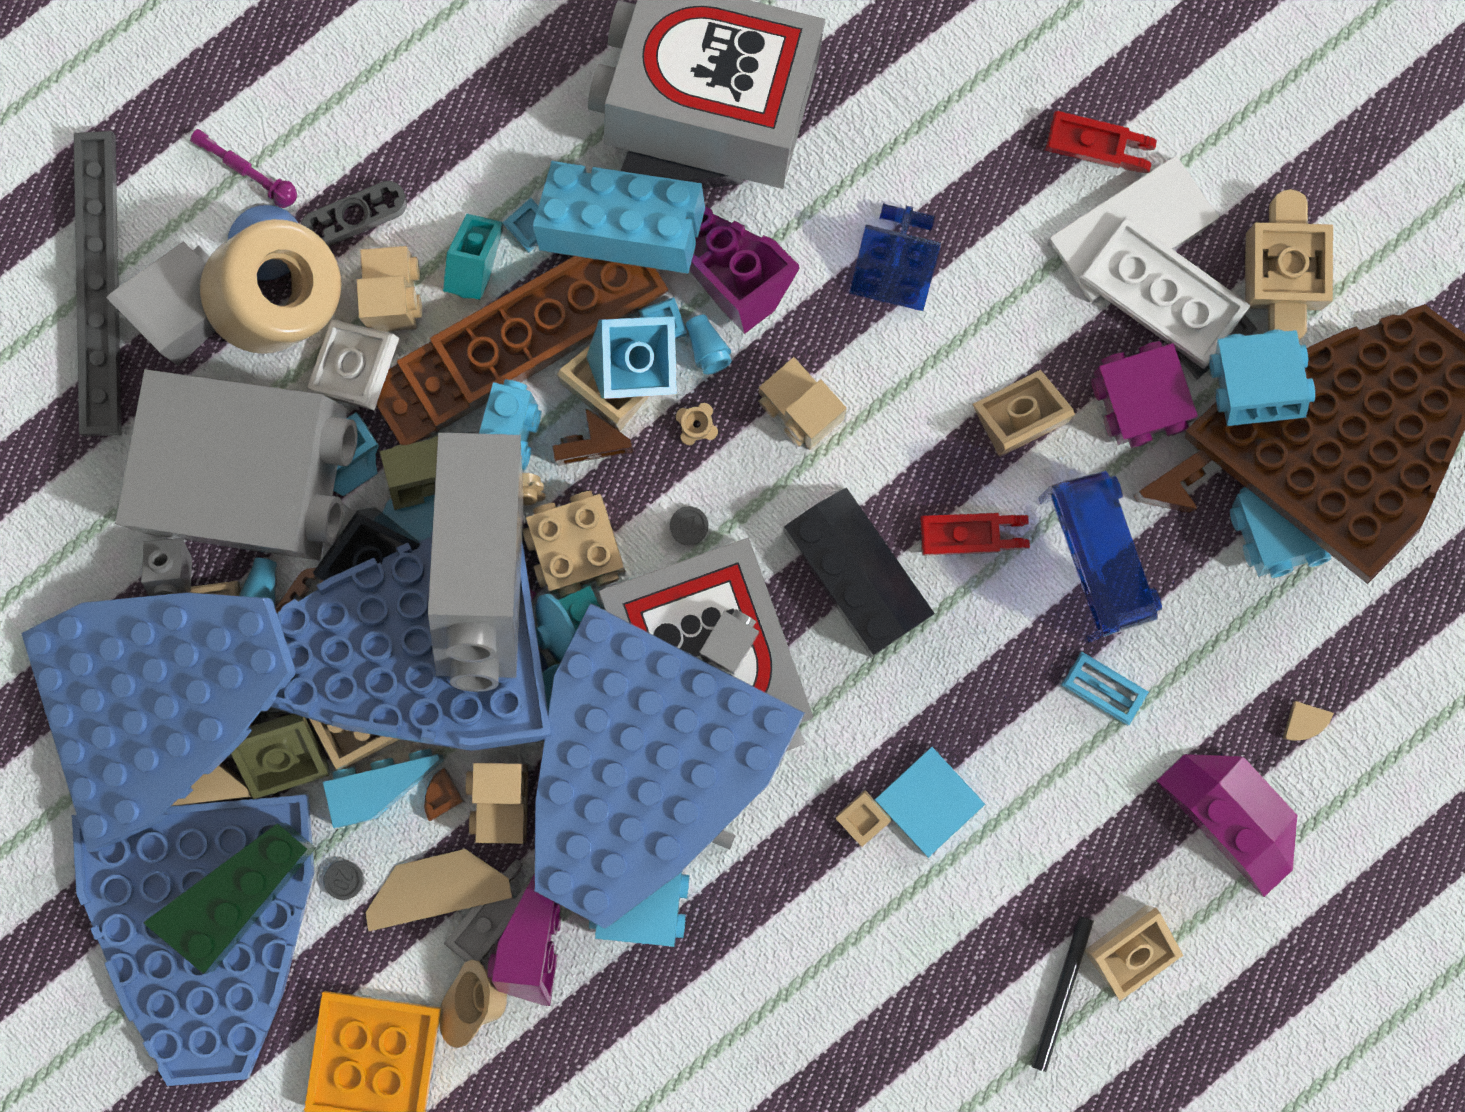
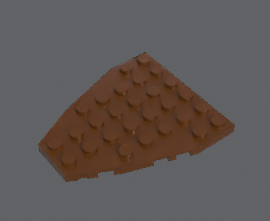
(1371, 441)

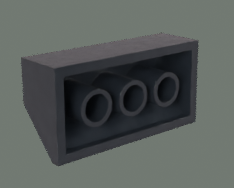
(858, 571)

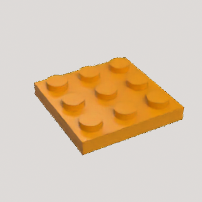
(371, 1055)

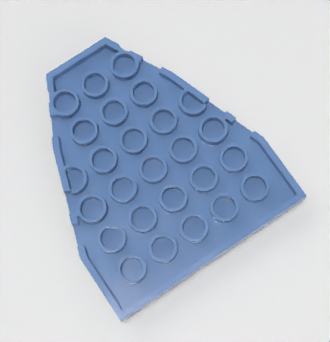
(371, 666)
(152, 698)
(643, 765)
(190, 1020)

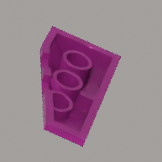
(741, 270)
(525, 952)

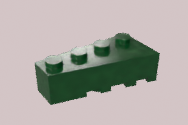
(224, 904)

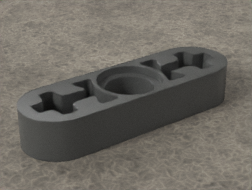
(338, 208)

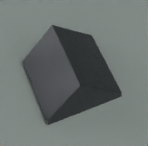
(365, 537)

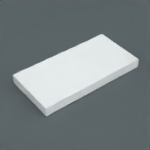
(1160, 202)
(1164, 291)

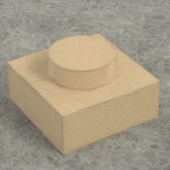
(863, 818)

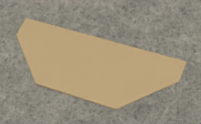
(436, 888)

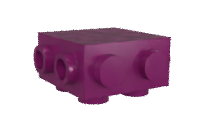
(1144, 394)

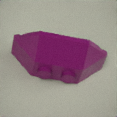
(1237, 814)

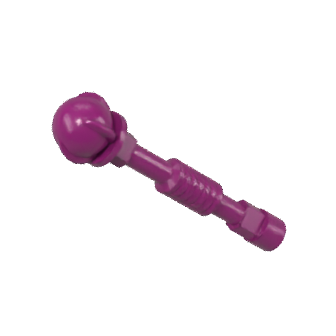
(280, 191)

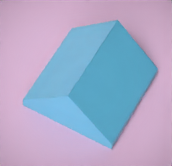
(634, 357)

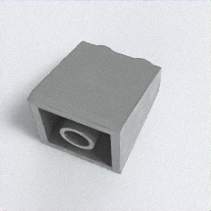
(167, 303)

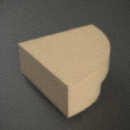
(1305, 722)

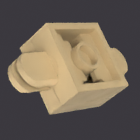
(1289, 264)

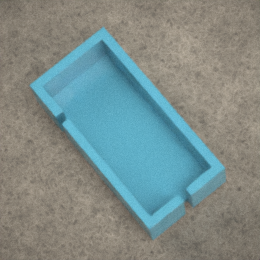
(619, 217)

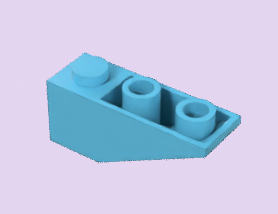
(369, 794)

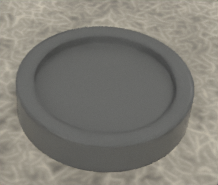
(689, 525)
(344, 880)

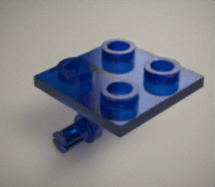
(896, 264)

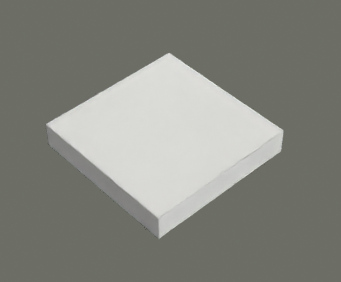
(353, 364)

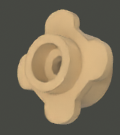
(703, 415)
(532, 489)

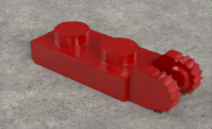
(1097, 142)
(969, 533)

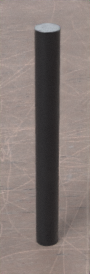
(1062, 994)

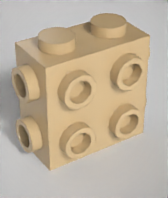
(573, 544)

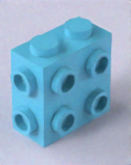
(1261, 377)
(512, 412)
(1270, 539)
(653, 920)

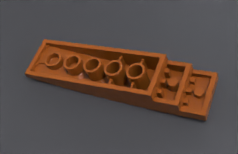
(509, 342)

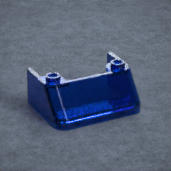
(1103, 553)

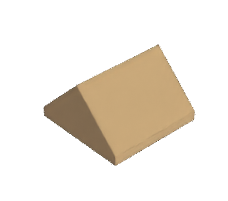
(579, 380)
(1022, 412)
(1134, 951)

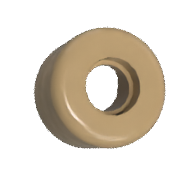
(236, 302)

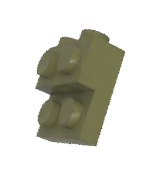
(280, 756)

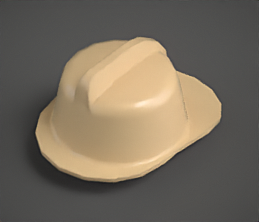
(470, 1004)

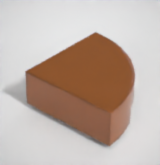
(441, 795)

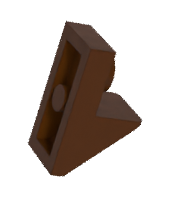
(604, 443)
(1167, 489)

